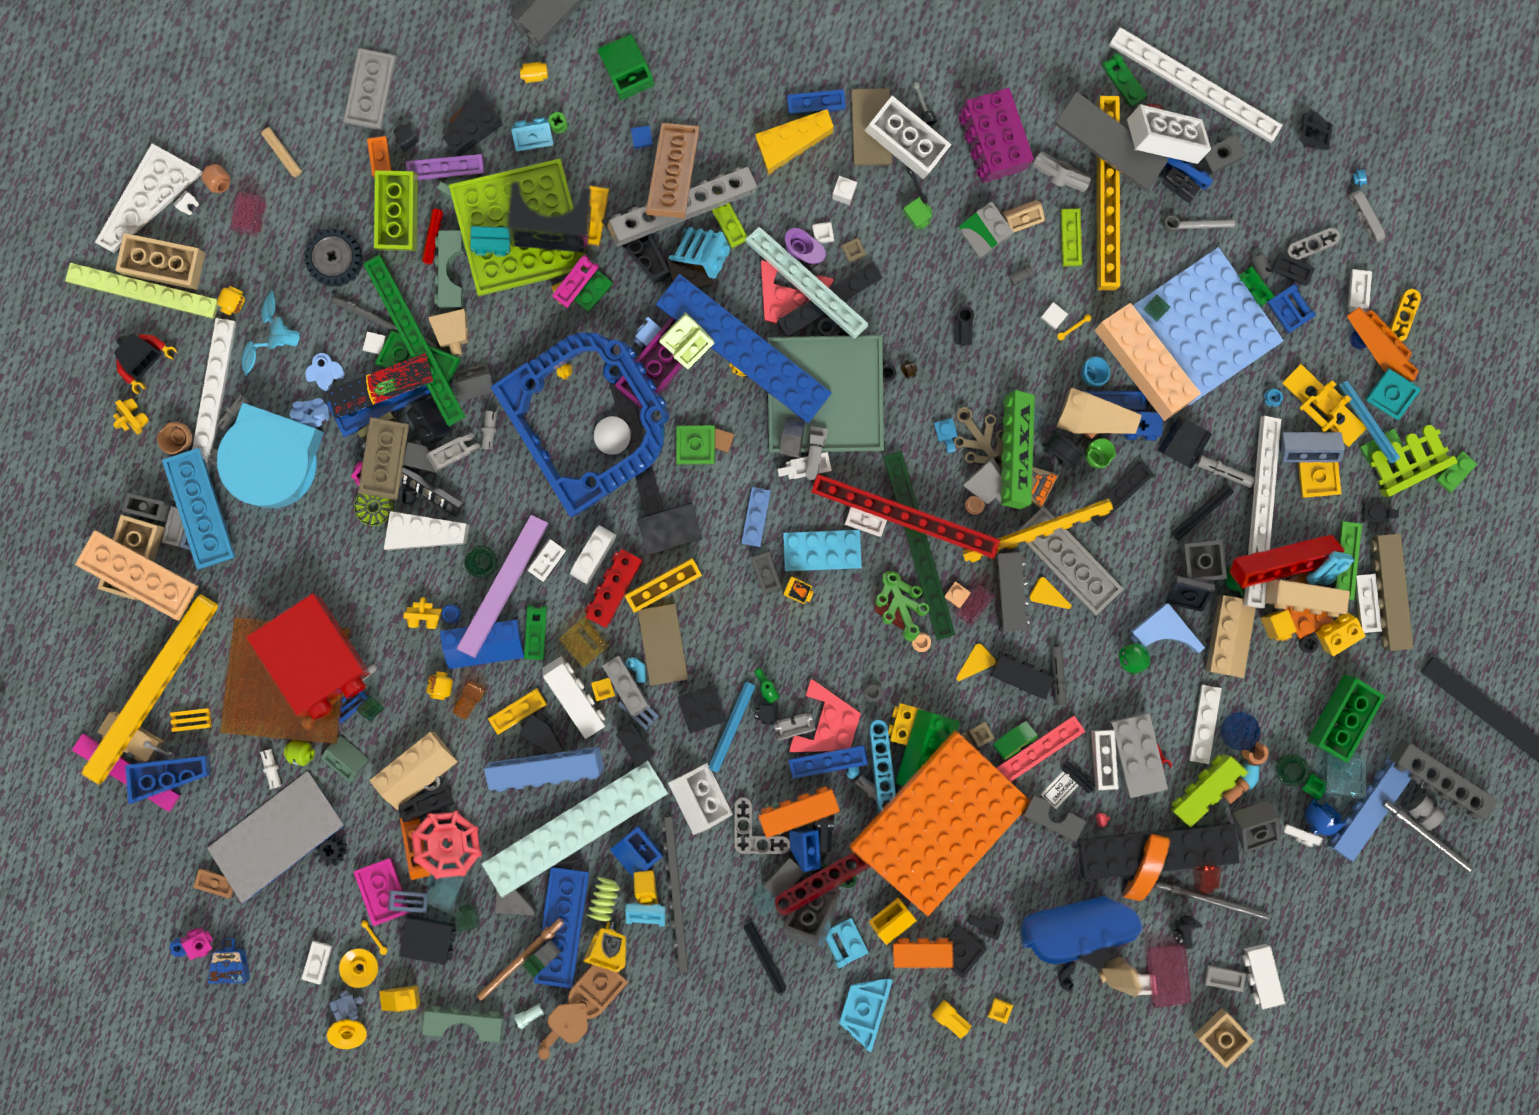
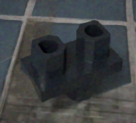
(1181, 185)

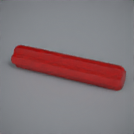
(434, 227)

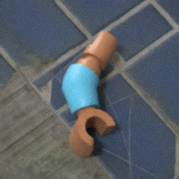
(1251, 779)

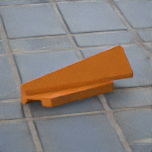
(1383, 343)

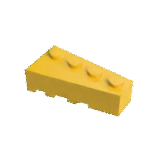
(791, 139)

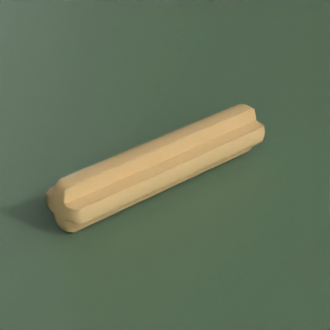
(281, 152)

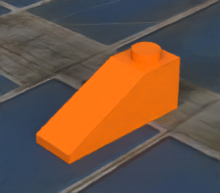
(415, 870)

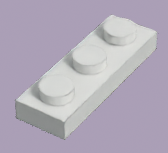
(1368, 603)

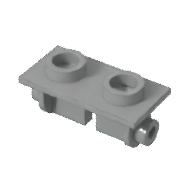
(802, 725)

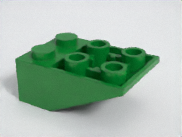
(626, 67)

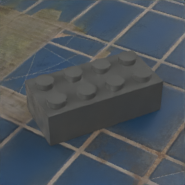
(1010, 592)

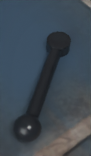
(924, 199)

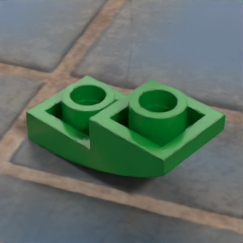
(1015, 739)

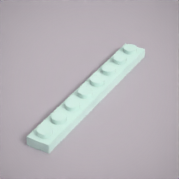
(807, 282)

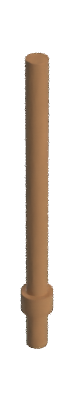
(545, 935)

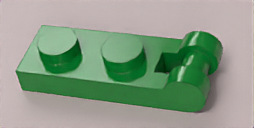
(1124, 80)
(535, 633)

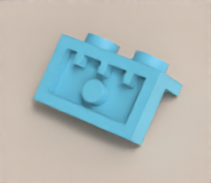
(532, 134)

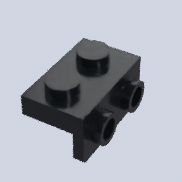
(1183, 931)

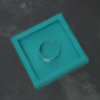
(1393, 394)

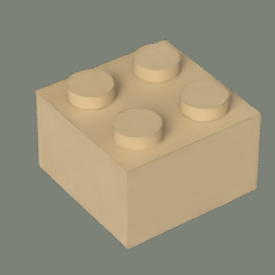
(1223, 1038)

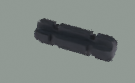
(1078, 777)

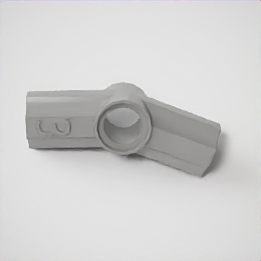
(1061, 172)

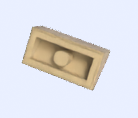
(1024, 216)

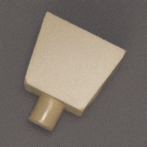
(451, 330)

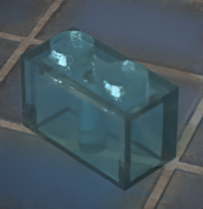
(445, 892)

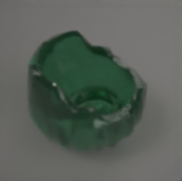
(480, 561)
(1291, 769)

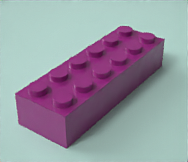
(659, 364)

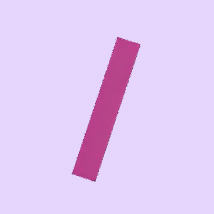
(87, 746)

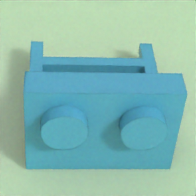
(710, 254)

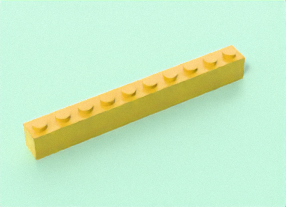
(1108, 211)

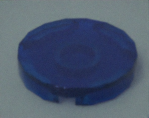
(1240, 731)

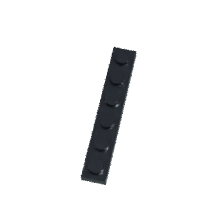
(844, 290)

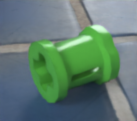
(555, 118)

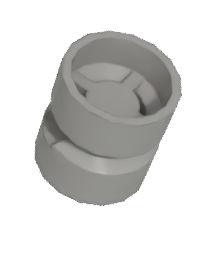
(1423, 809)

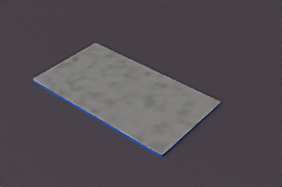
(275, 837)

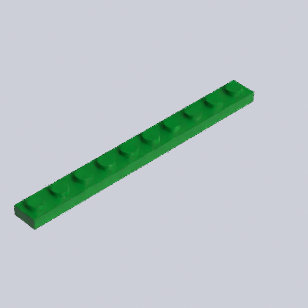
(413, 337)

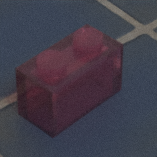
(248, 214)

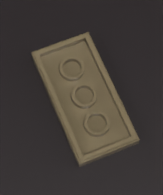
(865, 106)
(383, 458)
(662, 644)

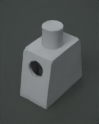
(986, 482)

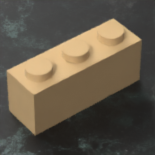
(136, 744)

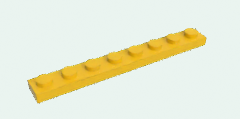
(1047, 527)

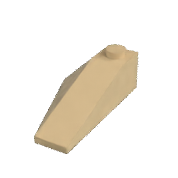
(1094, 415)
(1120, 976)

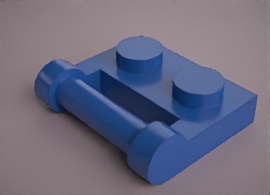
(1286, 311)

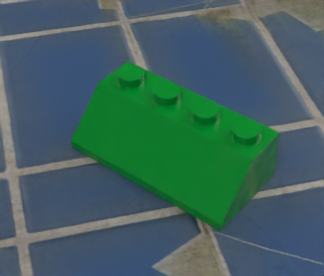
(1346, 718)

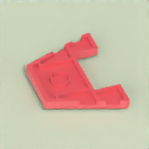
(780, 299)
(835, 726)

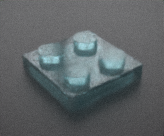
(1345, 778)

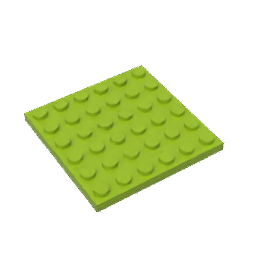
(487, 203)

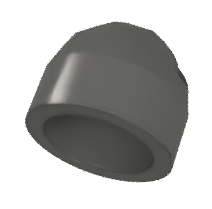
(1173, 222)

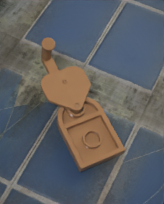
(597, 989)

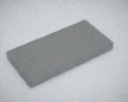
(369, 89)

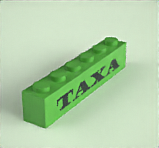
(1017, 449)

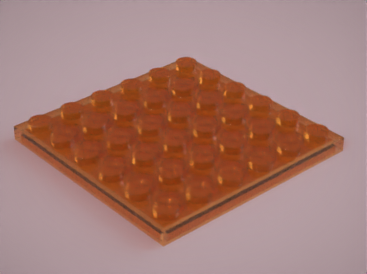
(257, 705)

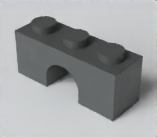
(1069, 826)

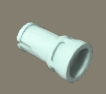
(524, 1018)

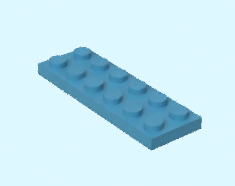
(198, 508)

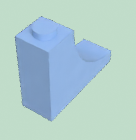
(1165, 624)

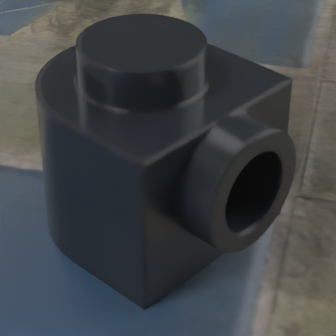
(405, 137)
(766, 713)

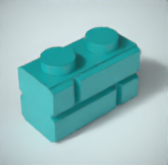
(490, 240)

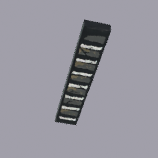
(427, 490)

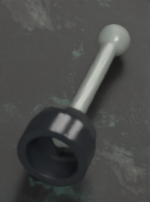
(928, 116)

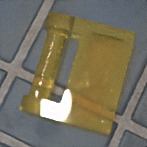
(579, 646)

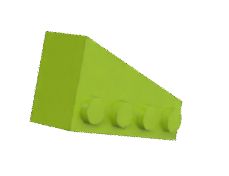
(1207, 789)

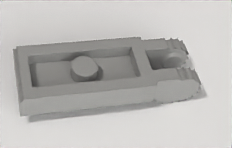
(451, 452)

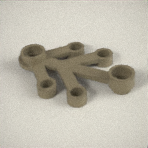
(982, 442)

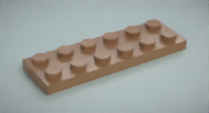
(673, 170)

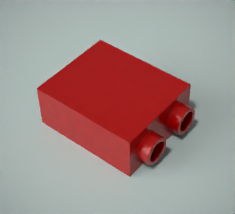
(309, 657)

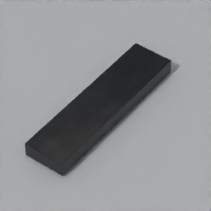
(1124, 489)

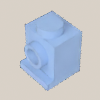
(646, 333)

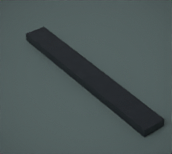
(646, 480)
(1482, 707)

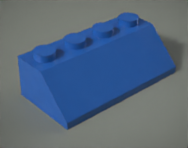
(501, 644)

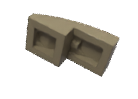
(978, 735)

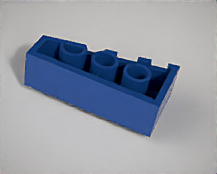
(158, 777)

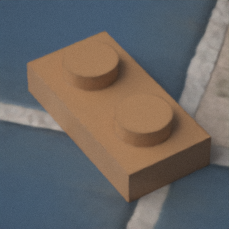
(213, 883)

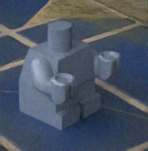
(346, 1006)

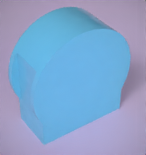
(268, 458)

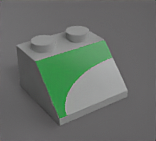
(986, 230)

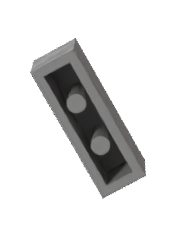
(626, 686)

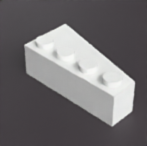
(573, 698)

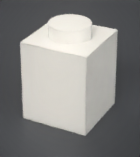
(844, 190)

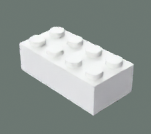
(1168, 134)
(907, 137)

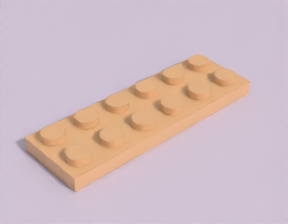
(136, 575)

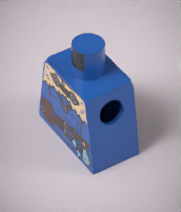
(229, 964)

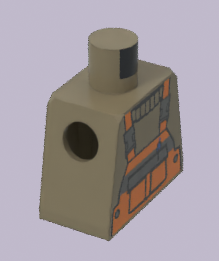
(1041, 486)

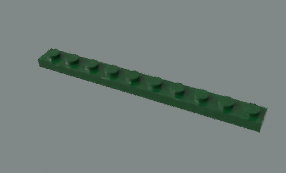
(920, 549)

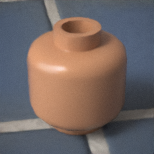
(215, 178)

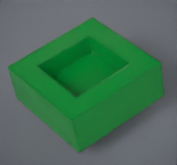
(1314, 786)

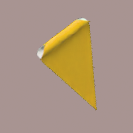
(1046, 594)
(977, 661)

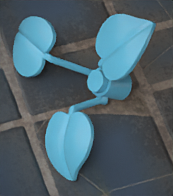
(278, 334)

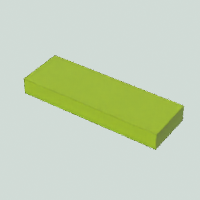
(729, 224)
(1071, 237)

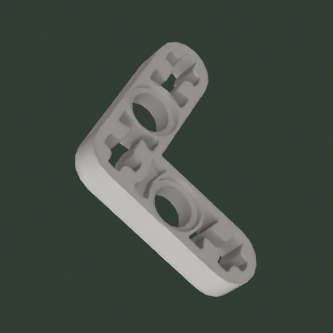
(753, 839)

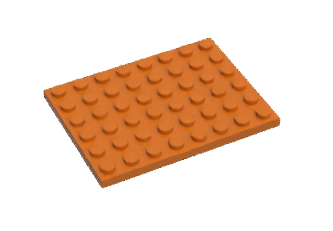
(940, 823)

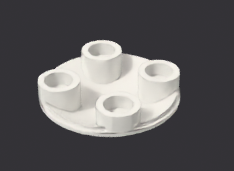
(612, 435)

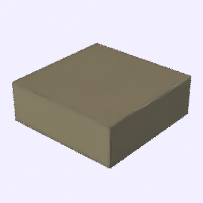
(853, 250)

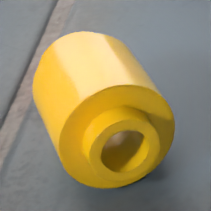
(534, 72)

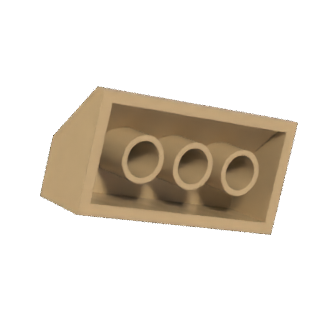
(1230, 637)
(413, 770)

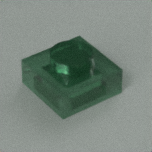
(1156, 308)
(370, 708)

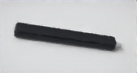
(1202, 512)
(764, 957)

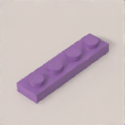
(447, 167)

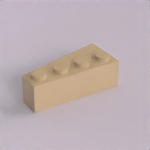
(1308, 597)

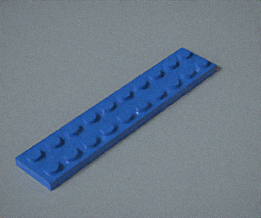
(746, 349)

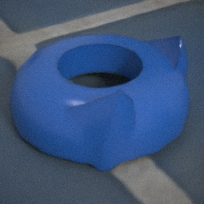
(612, 379)

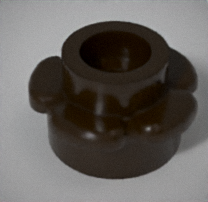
(909, 369)

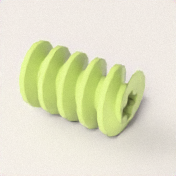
(604, 900)

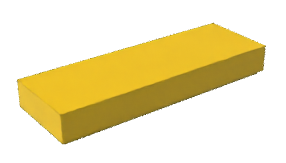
(598, 208)
(517, 711)

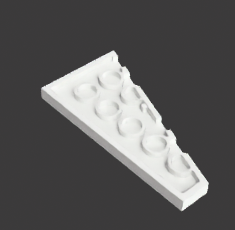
(151, 189)

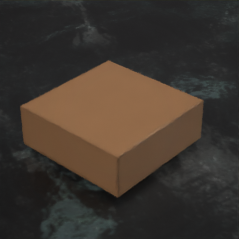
(723, 440)

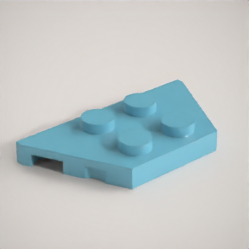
(865, 1009)

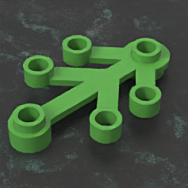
(900, 602)

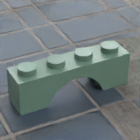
(449, 245)
(487, 1026)

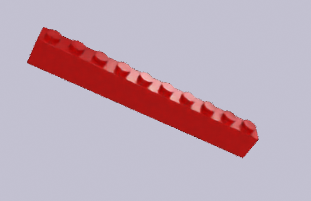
(906, 516)

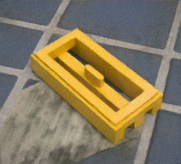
(174, 721)

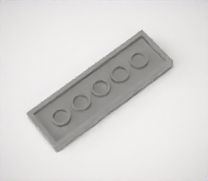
(1073, 565)

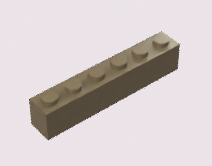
(1392, 592)

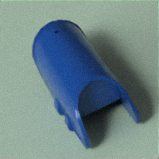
(1079, 928)

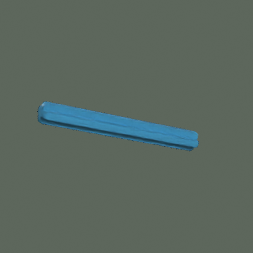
(1369, 422)
(731, 726)

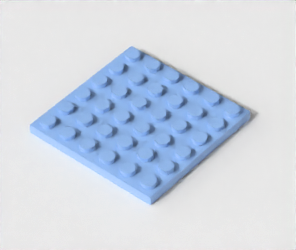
(1211, 322)

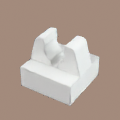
(182, 202)

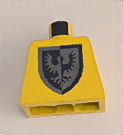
(607, 948)

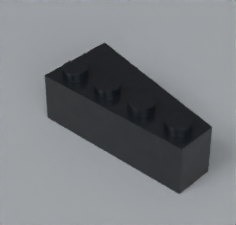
(643, 252)

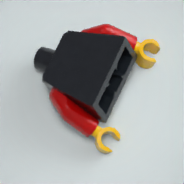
(137, 355)

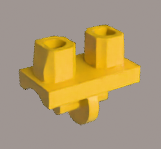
(125, 409)
(422, 611)

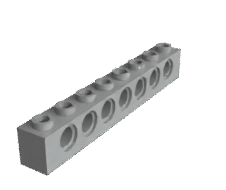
(741, 177)

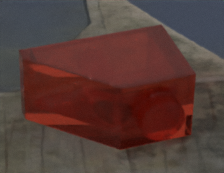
(1207, 878)

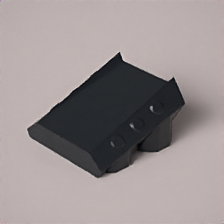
(1185, 442)

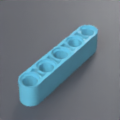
(881, 758)

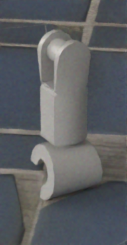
(818, 438)

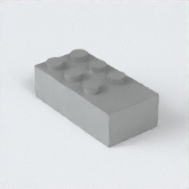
(1138, 755)

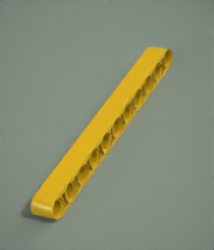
(149, 689)

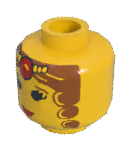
(230, 300)
(439, 685)

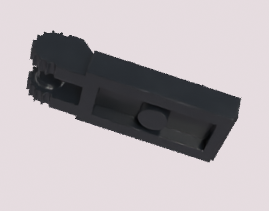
(427, 803)

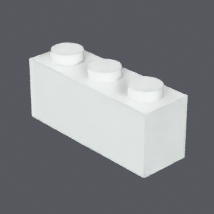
(1104, 759)
(1263, 976)

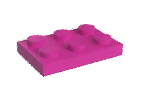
(374, 884)

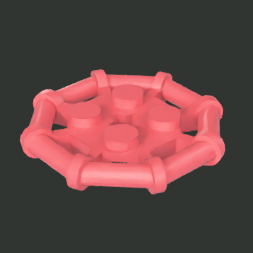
(440, 853)

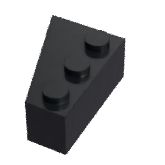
(472, 125)

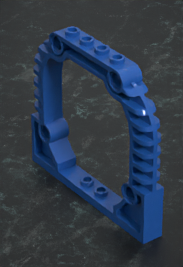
(515, 397)

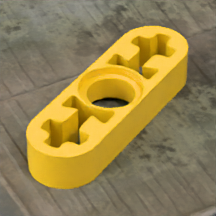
(1414, 305)

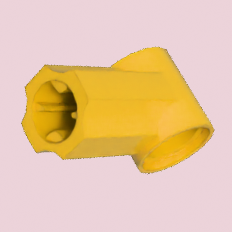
(948, 1016)

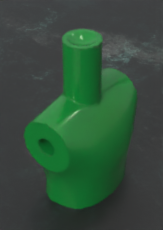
(768, 692)

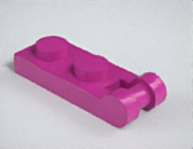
(574, 281)

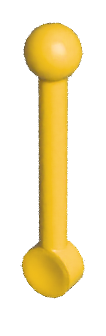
(1061, 336)
(383, 950)

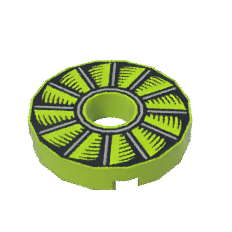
(370, 518)

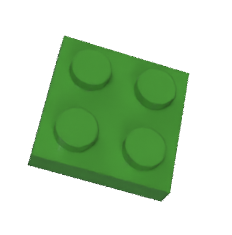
(695, 445)

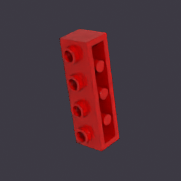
(614, 588)

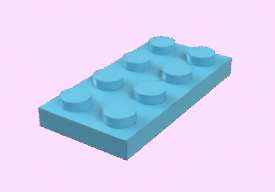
(822, 550)

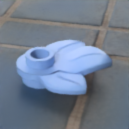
(324, 374)

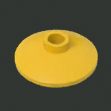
(350, 972)
(346, 1034)

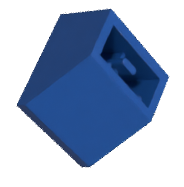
(637, 851)

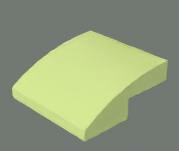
(686, 341)

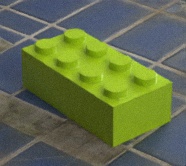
(395, 210)

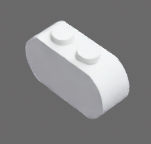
(593, 554)

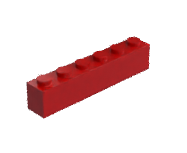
(1283, 561)

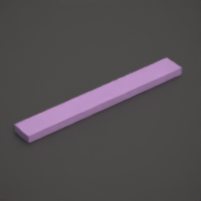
(502, 586)

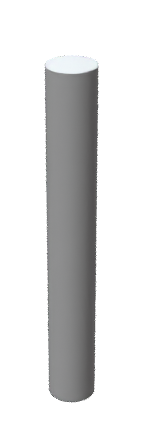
(1206, 224)

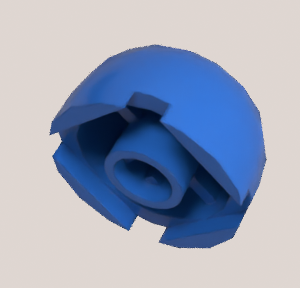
(1323, 819)

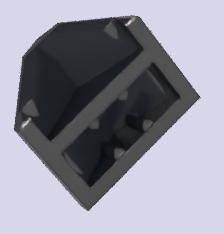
(1315, 131)

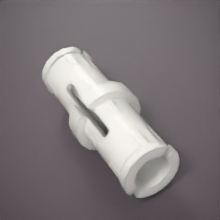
(270, 769)

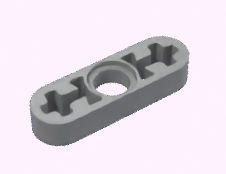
(1367, 216)
(1297, 245)

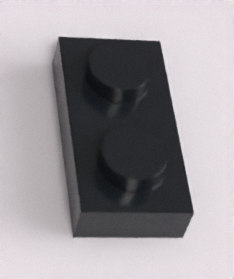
(1293, 269)

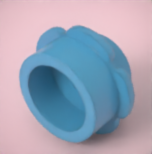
(1360, 177)
(1278, 397)

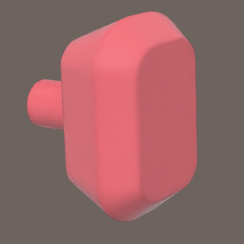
(1102, 819)

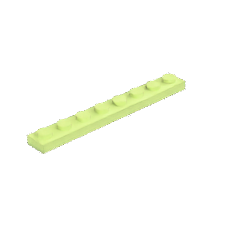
(142, 290)

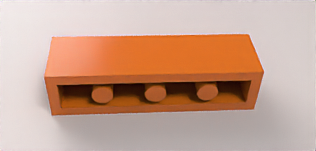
(799, 812)

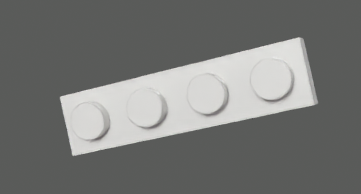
(1205, 724)

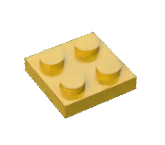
(1319, 479)

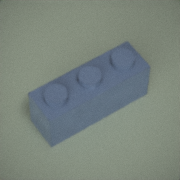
(1312, 447)

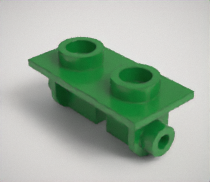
(1256, 286)

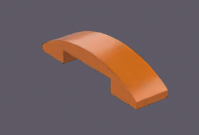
(1149, 869)

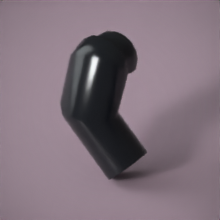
(1065, 977)

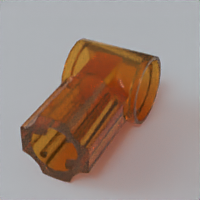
(471, 695)

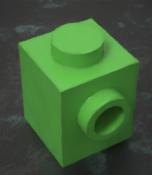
(918, 214)

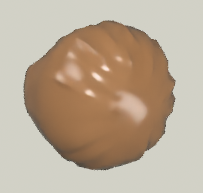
(174, 438)

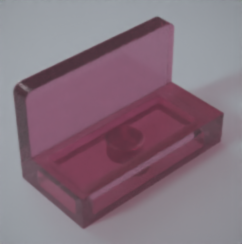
(974, 605)

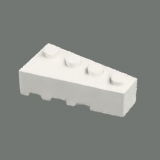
(415, 531)

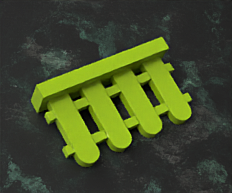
(1420, 459)

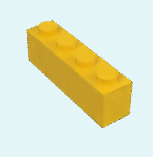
(663, 585)

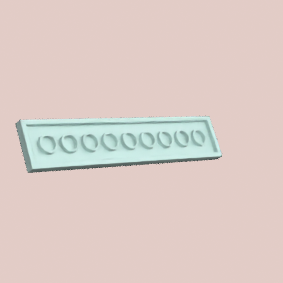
(574, 829)

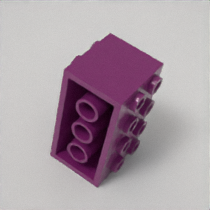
(995, 135)

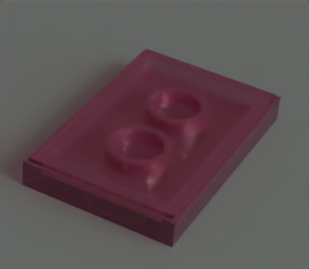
(1169, 976)

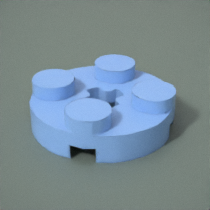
(302, 410)

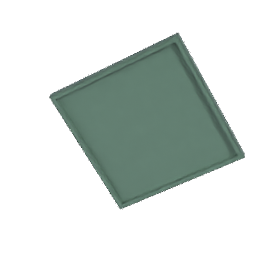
(854, 377)

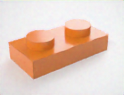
(379, 154)

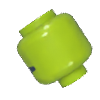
(299, 752)

